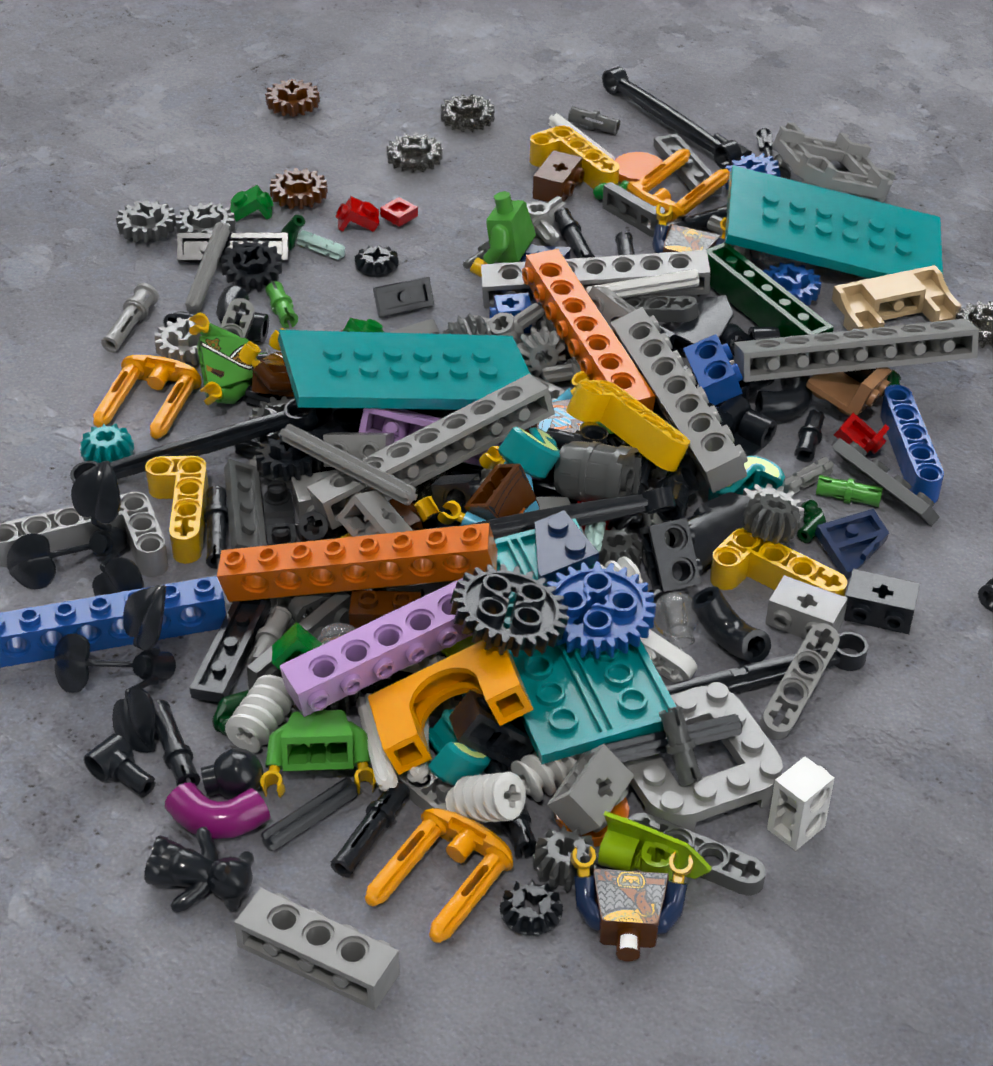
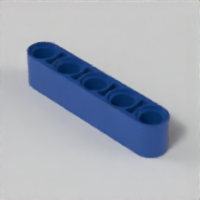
(911, 442)

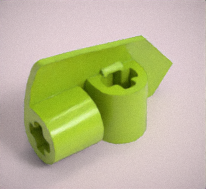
(639, 847)

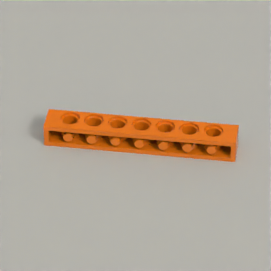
(582, 324)
(356, 562)

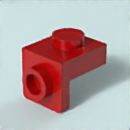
(359, 212)
(858, 431)

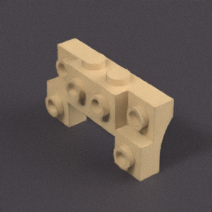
(894, 296)

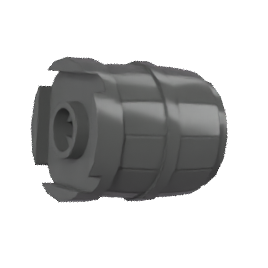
(596, 471)

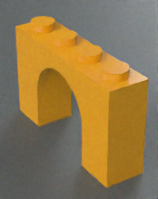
(406, 704)

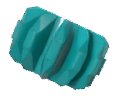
(106, 444)

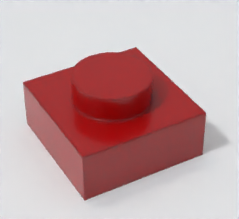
(399, 211)

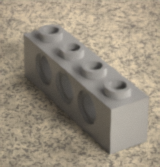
(263, 933)

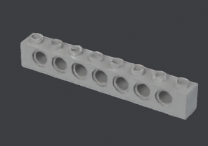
(591, 271)
(856, 349)
(680, 401)
(442, 443)

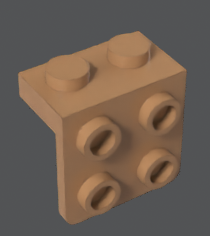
(849, 393)

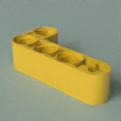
(597, 165)
(629, 420)
(186, 483)
(767, 563)

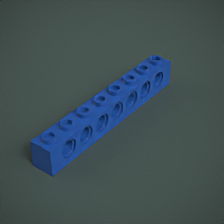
(34, 631)

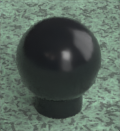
(232, 773)

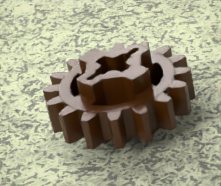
(292, 97)
(298, 188)

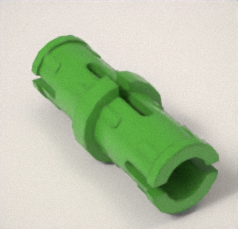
(281, 304)
(849, 491)

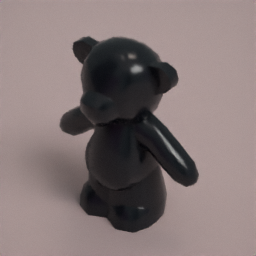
(184, 867)

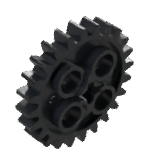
(535, 618)

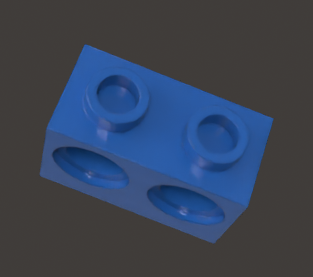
(713, 370)

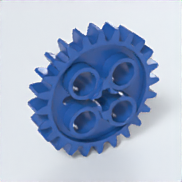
(604, 609)

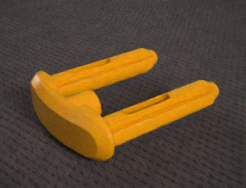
(663, 196)
(156, 372)
(466, 837)

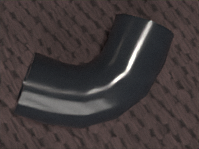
(260, 325)
(785, 403)
(728, 628)

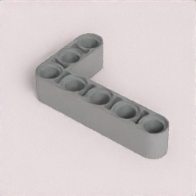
(68, 529)

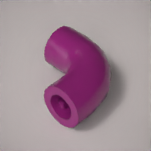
(221, 818)

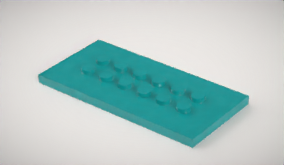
(828, 226)
(397, 368)
(576, 697)

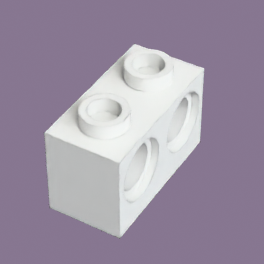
(800, 803)

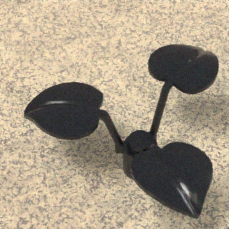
(93, 496)
(143, 620)

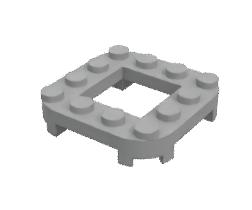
(812, 157)
(720, 792)

